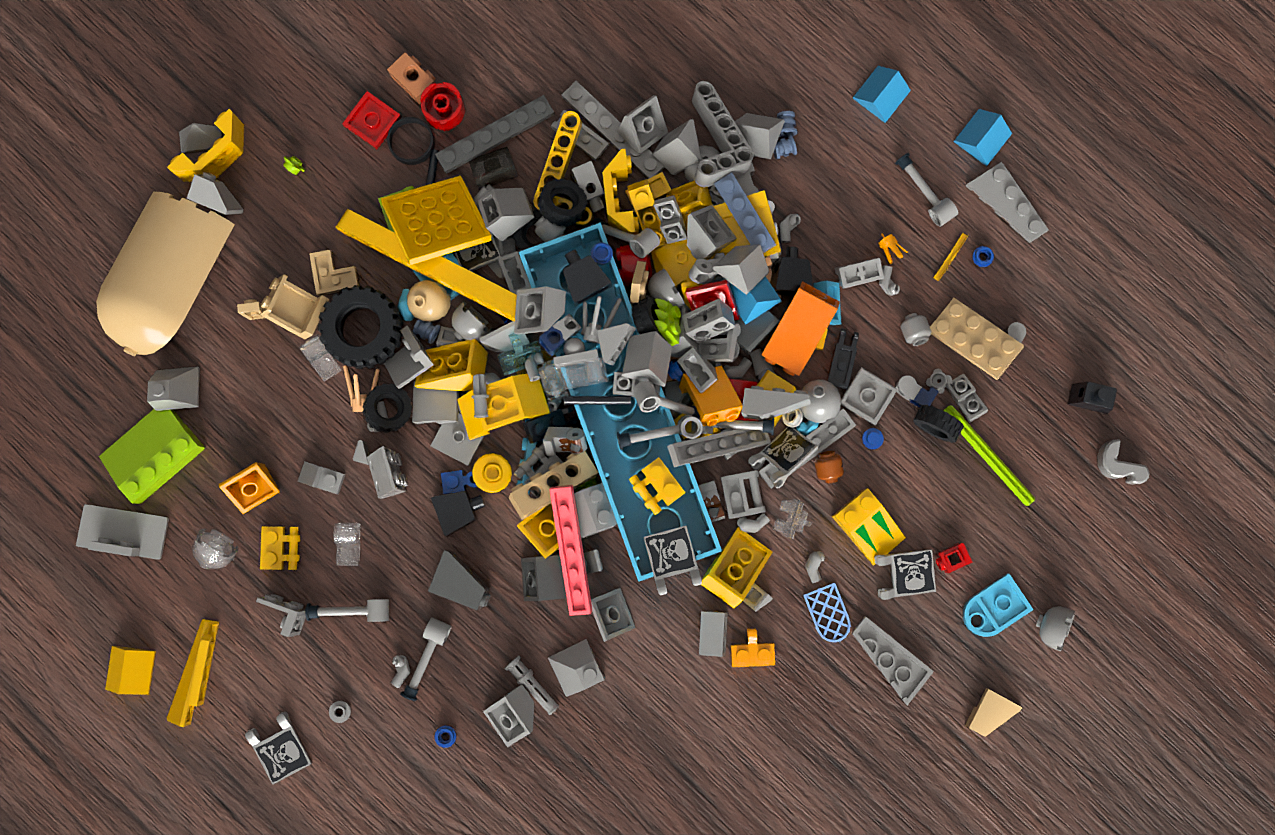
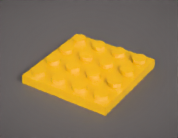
(435, 220)

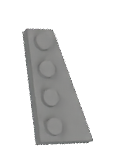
(1004, 195)
(894, 661)

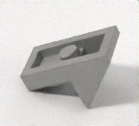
(321, 478)

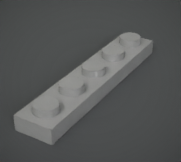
(821, 436)

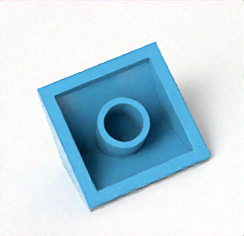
(882, 92)
(984, 135)
(756, 302)

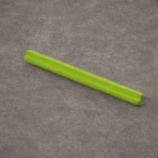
(992, 459)

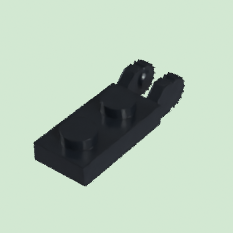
(843, 361)
(538, 426)

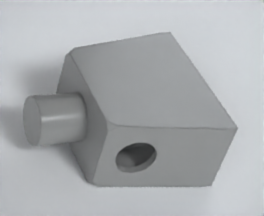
(586, 176)

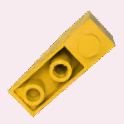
(643, 204)

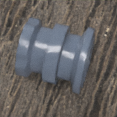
(789, 124)
(785, 147)
(426, 330)

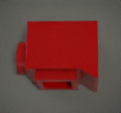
(944, 563)

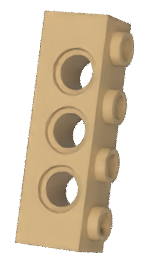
(527, 506)

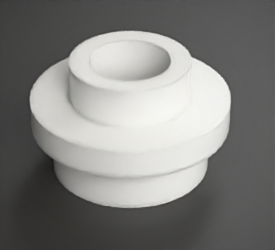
(787, 418)

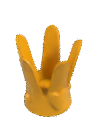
(891, 242)

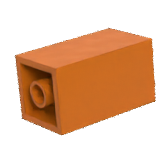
(800, 329)

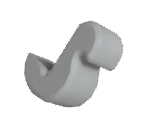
(1116, 469)

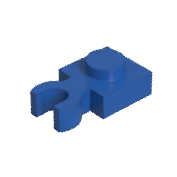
(456, 481)

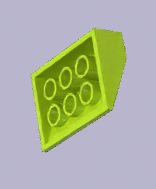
(150, 454)

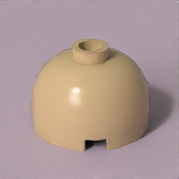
(428, 300)

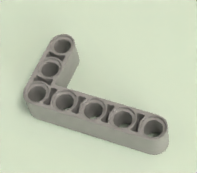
(735, 150)

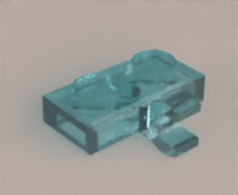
(515, 359)

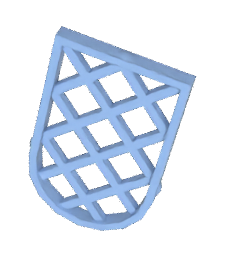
(844, 612)

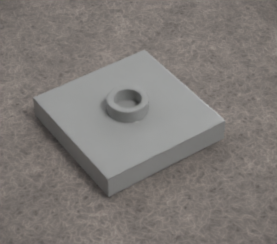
(868, 396)
(454, 441)

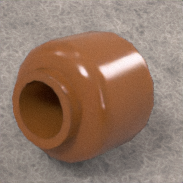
(829, 466)

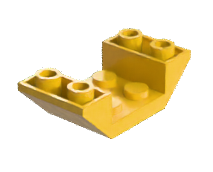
(219, 157)
(615, 172)
(507, 403)

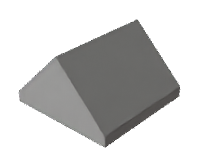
(643, 125)
(760, 133)
(679, 148)
(743, 267)
(647, 358)
(612, 614)

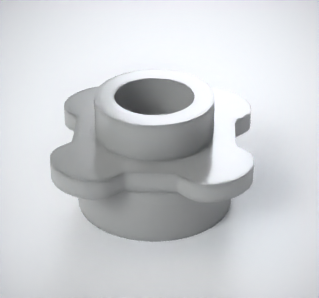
(938, 374)

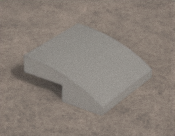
(435, 406)

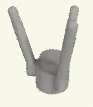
(590, 333)

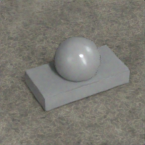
(574, 353)

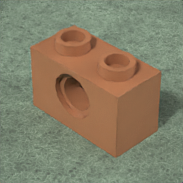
(403, 69)

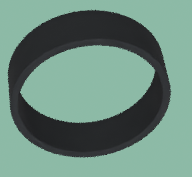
(399, 123)

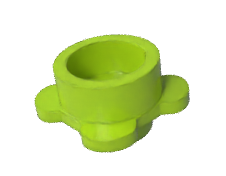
(293, 164)

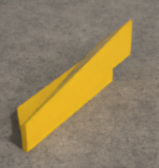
(195, 676)

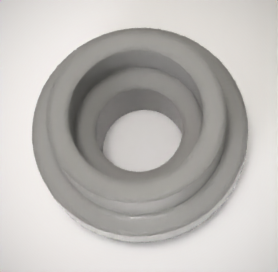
(346, 711)

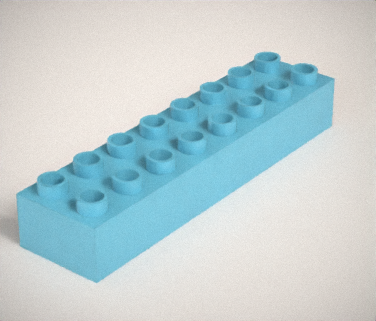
(601, 422)

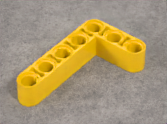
(565, 153)

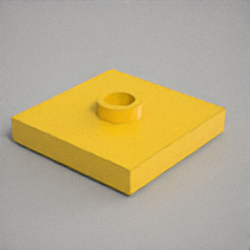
(676, 260)

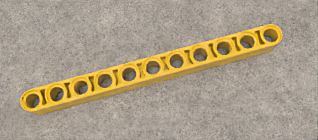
(437, 268)

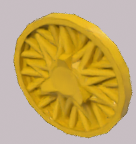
(491, 473)

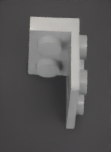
(409, 361)
(294, 621)

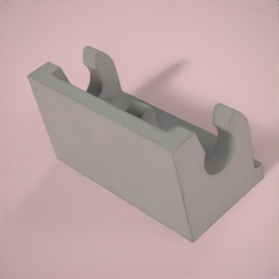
(859, 272)
(713, 633)

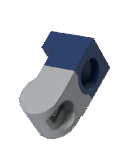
(558, 334)
(914, 393)

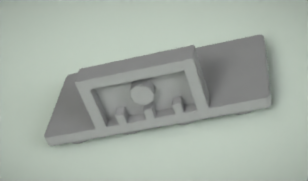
(122, 532)

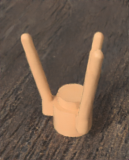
(358, 399)

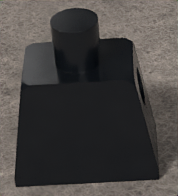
(790, 272)
(584, 277)
(1094, 398)
(456, 510)

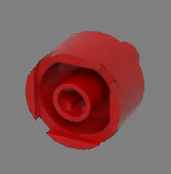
(445, 95)
(628, 262)

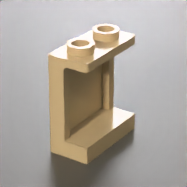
(292, 307)

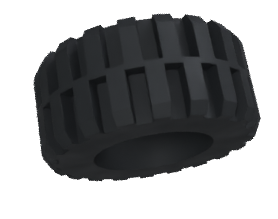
(338, 311)

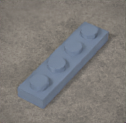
(744, 212)

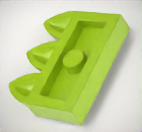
(668, 321)

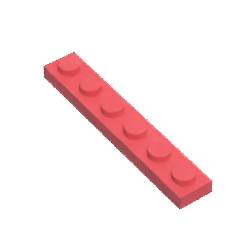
(571, 550)

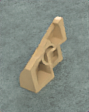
(991, 713)

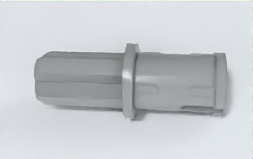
(480, 396)

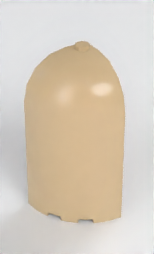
(159, 272)

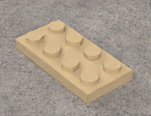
(975, 338)

